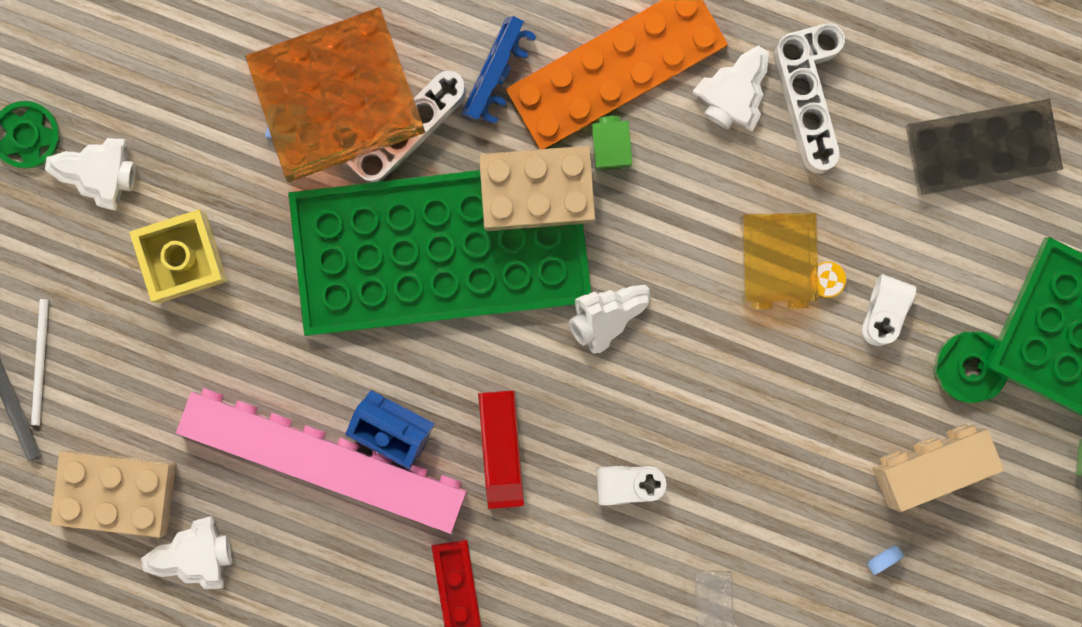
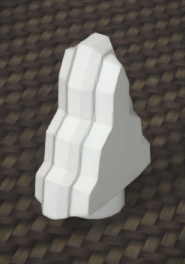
(735, 91)
(96, 171)
(606, 314)
(193, 556)

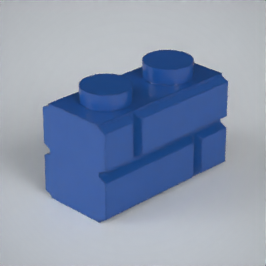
(389, 429)

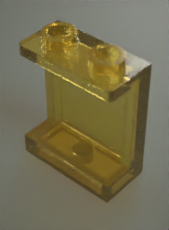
(779, 259)

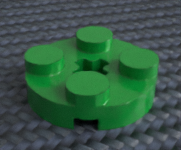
(950, 368)

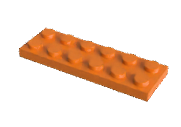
(615, 69)

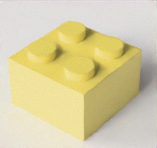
(178, 256)

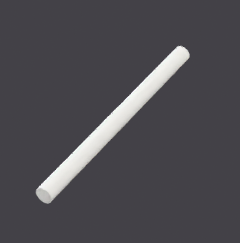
(39, 362)

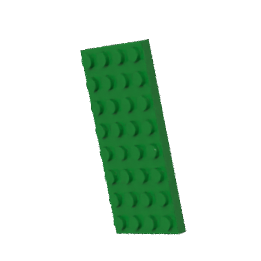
(423, 256)

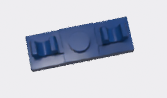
(496, 70)

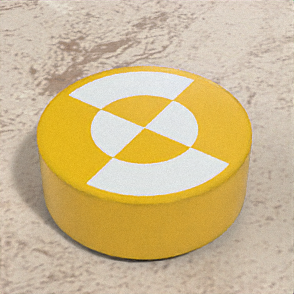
(830, 279)

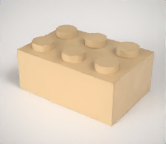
(537, 188)
(937, 467)
(113, 493)

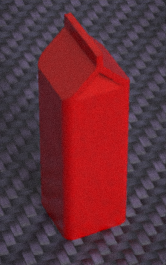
(501, 449)

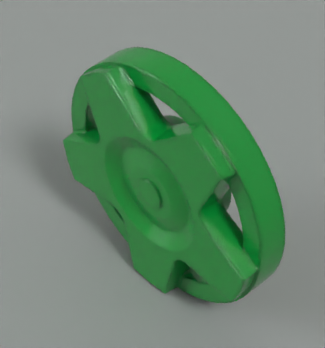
(27, 134)

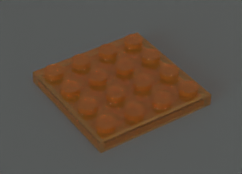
(334, 94)

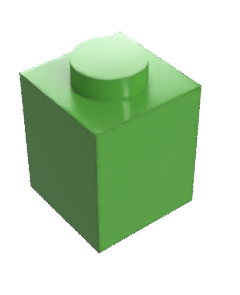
(611, 144)

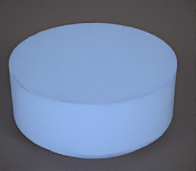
(885, 559)

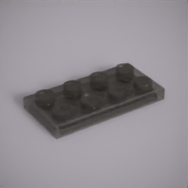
(984, 147)

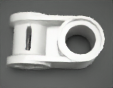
(889, 304)
(621, 484)

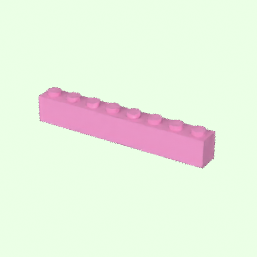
(321, 461)

